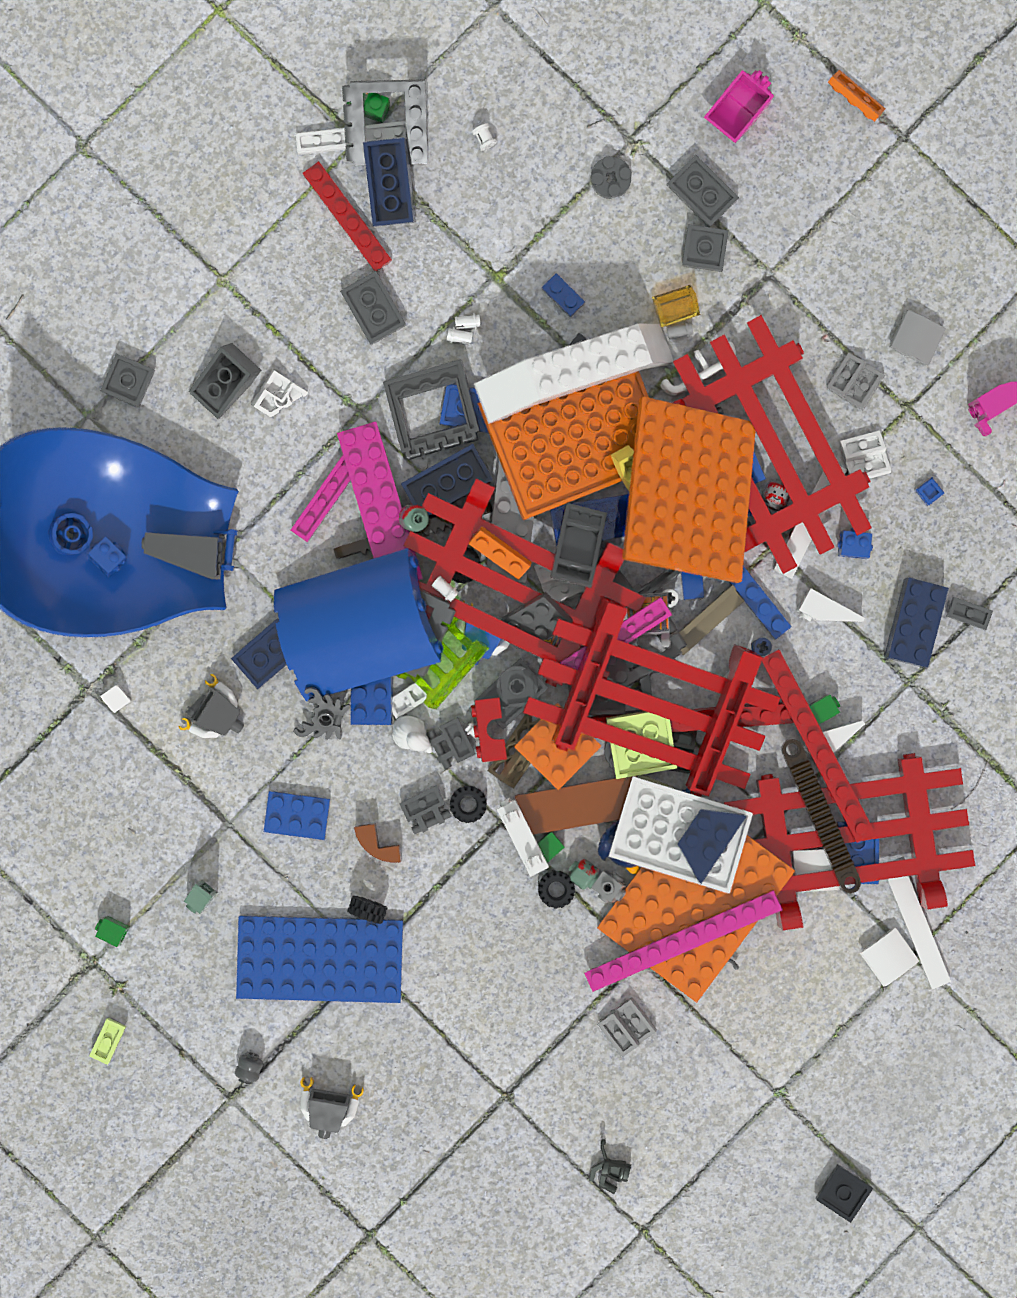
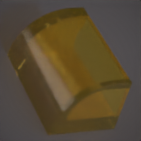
(676, 305)

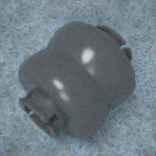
(248, 1068)

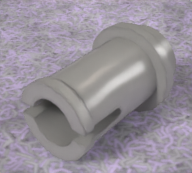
(680, 330)

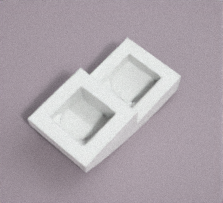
(407, 700)

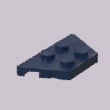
(707, 839)

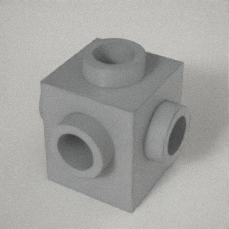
(605, 882)

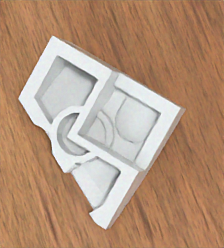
(276, 394)

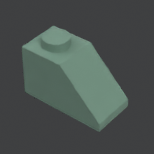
(200, 897)

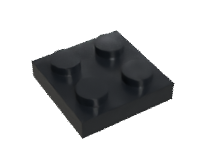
(844, 1193)

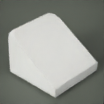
(115, 698)

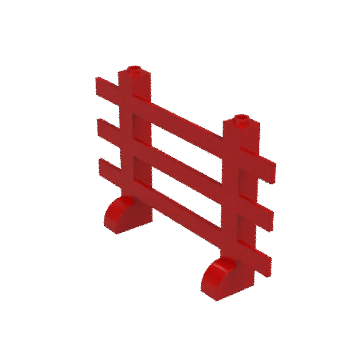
(804, 508)
(451, 559)
(588, 682)
(917, 824)

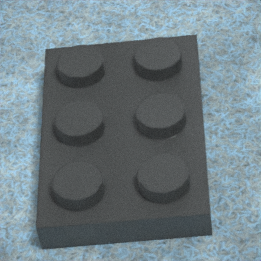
(702, 191)
(373, 308)
(537, 616)
(508, 712)

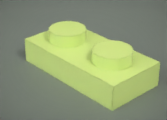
(107, 1041)

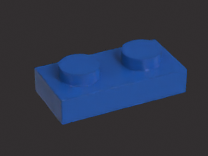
(563, 295)

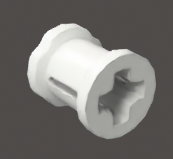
(484, 137)
(672, 594)

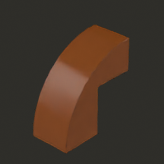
(368, 839)

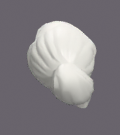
(411, 734)

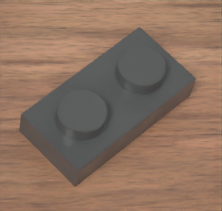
(969, 613)

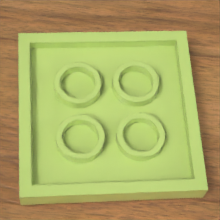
(631, 763)

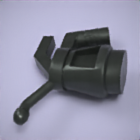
(614, 1169)

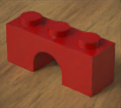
(489, 748)

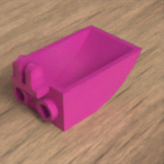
(741, 104)
(992, 404)

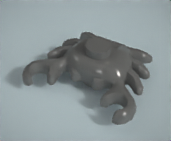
(326, 717)

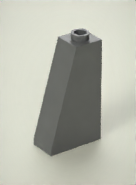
(192, 553)

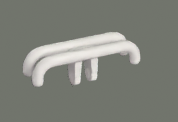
(707, 372)

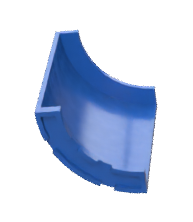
(356, 625)

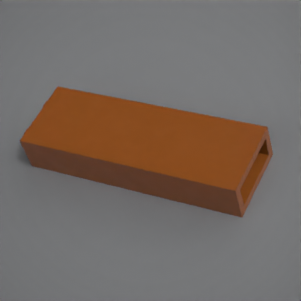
(574, 805)

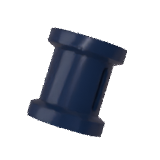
(767, 644)

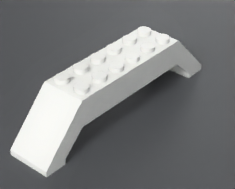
(573, 369)

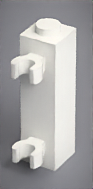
(522, 836)

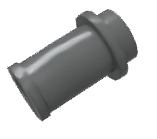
(192, 710)

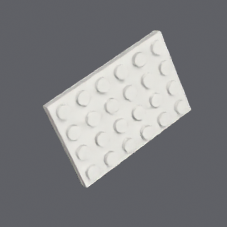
(656, 821)

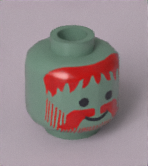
(413, 517)
(583, 874)

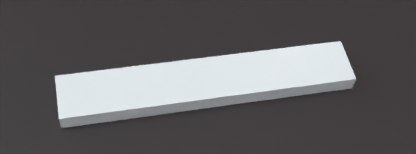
(334, 139)
(800, 538)
(919, 931)

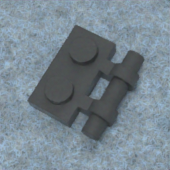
(457, 741)
(421, 804)

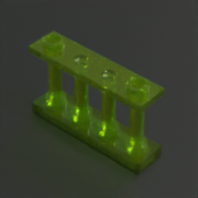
(460, 668)

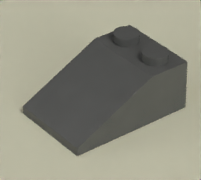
(224, 380)

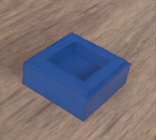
(929, 491)

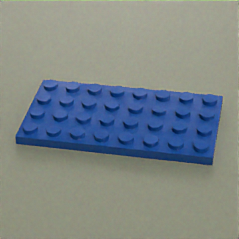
(319, 959)

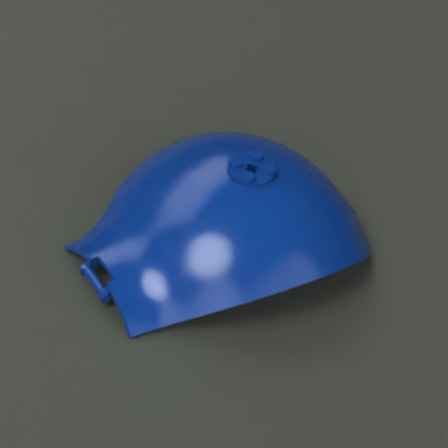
(98, 490)

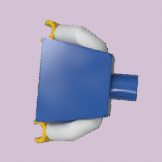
(494, 643)

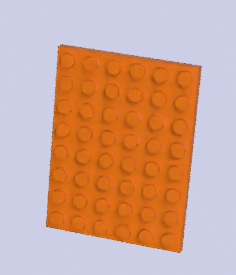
(567, 443)
(689, 490)
(665, 904)

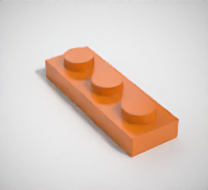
(856, 95)
(500, 553)

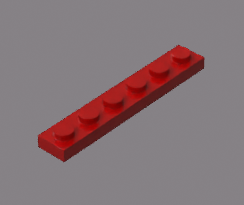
(347, 216)

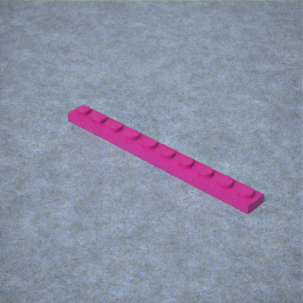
(683, 940)

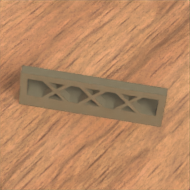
(710, 617)
(515, 764)

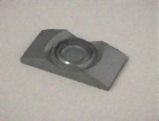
(578, 545)

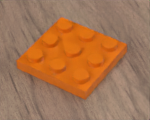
(550, 761)

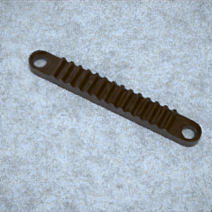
(363, 545)
(821, 816)

